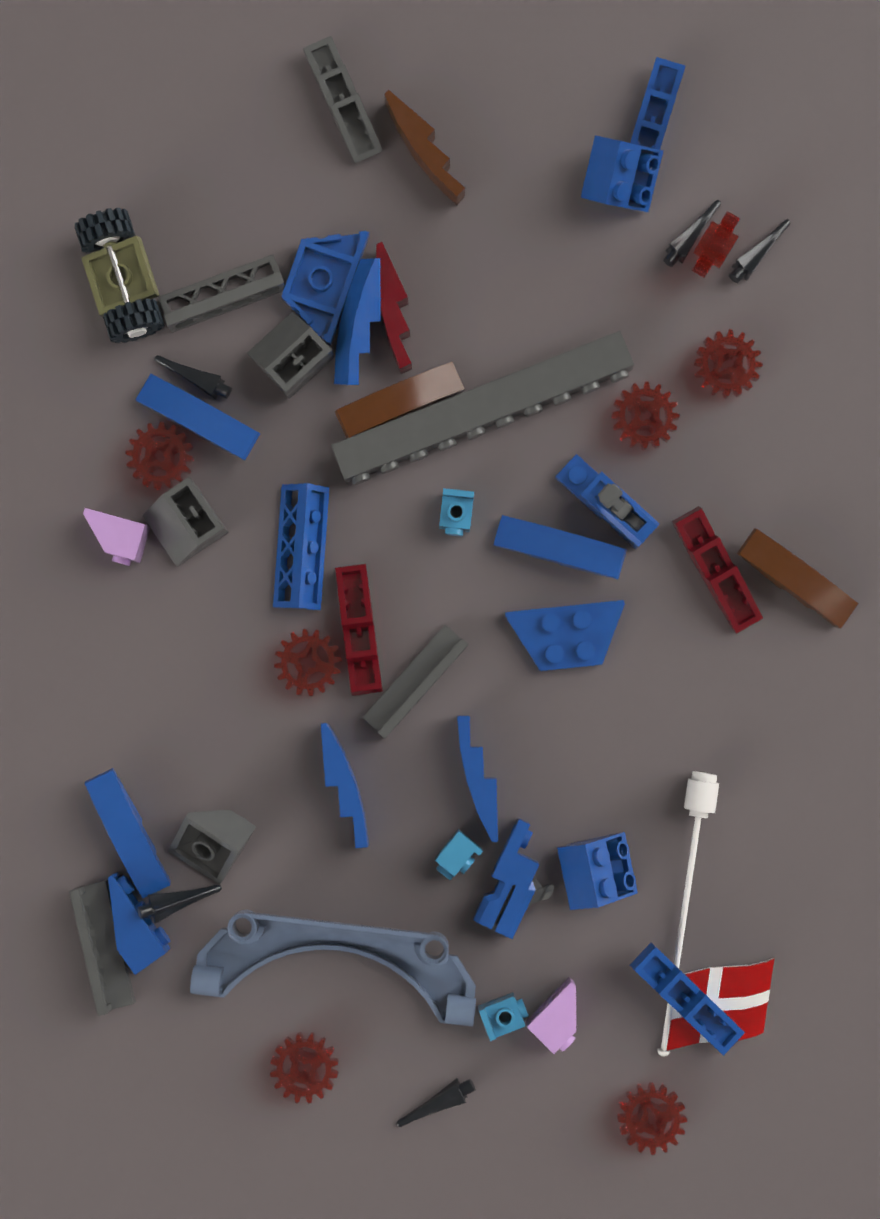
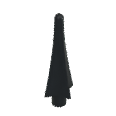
(683, 243)
(748, 262)
(208, 382)
(165, 904)
(450, 1096)

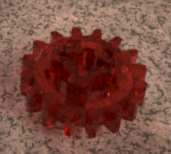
(715, 244)
(736, 372)
(654, 424)
(168, 448)
(295, 658)
(293, 1075)
(663, 1114)

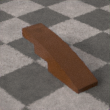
(418, 138)
(399, 399)
(797, 578)

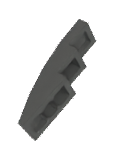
(342, 99)

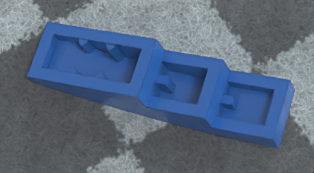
(657, 103)
(360, 309)
(198, 417)
(560, 547)
(340, 774)
(482, 789)
(127, 833)
(687, 998)

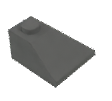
(212, 841)

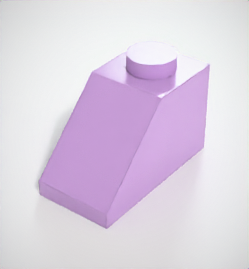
(118, 536)
(556, 1018)

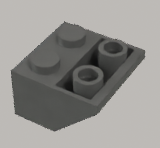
(291, 354)
(184, 521)

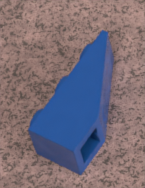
(136, 938)

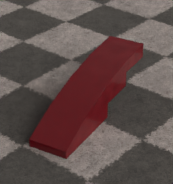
(392, 299)
(717, 570)
(358, 629)

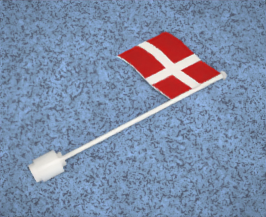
(736, 990)

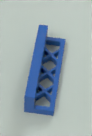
(306, 546)

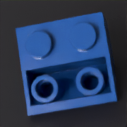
(621, 174)
(597, 871)

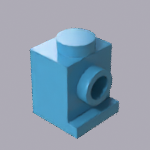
(451, 499)
(457, 855)
(491, 1011)

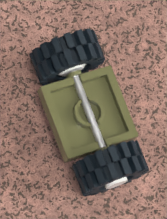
(119, 275)

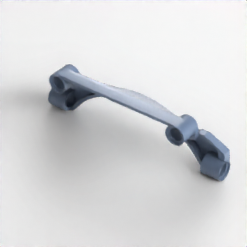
(235, 955)

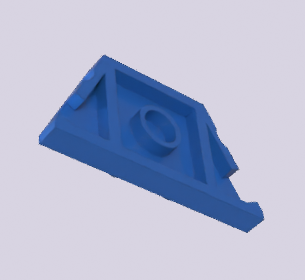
(322, 280)
(567, 634)

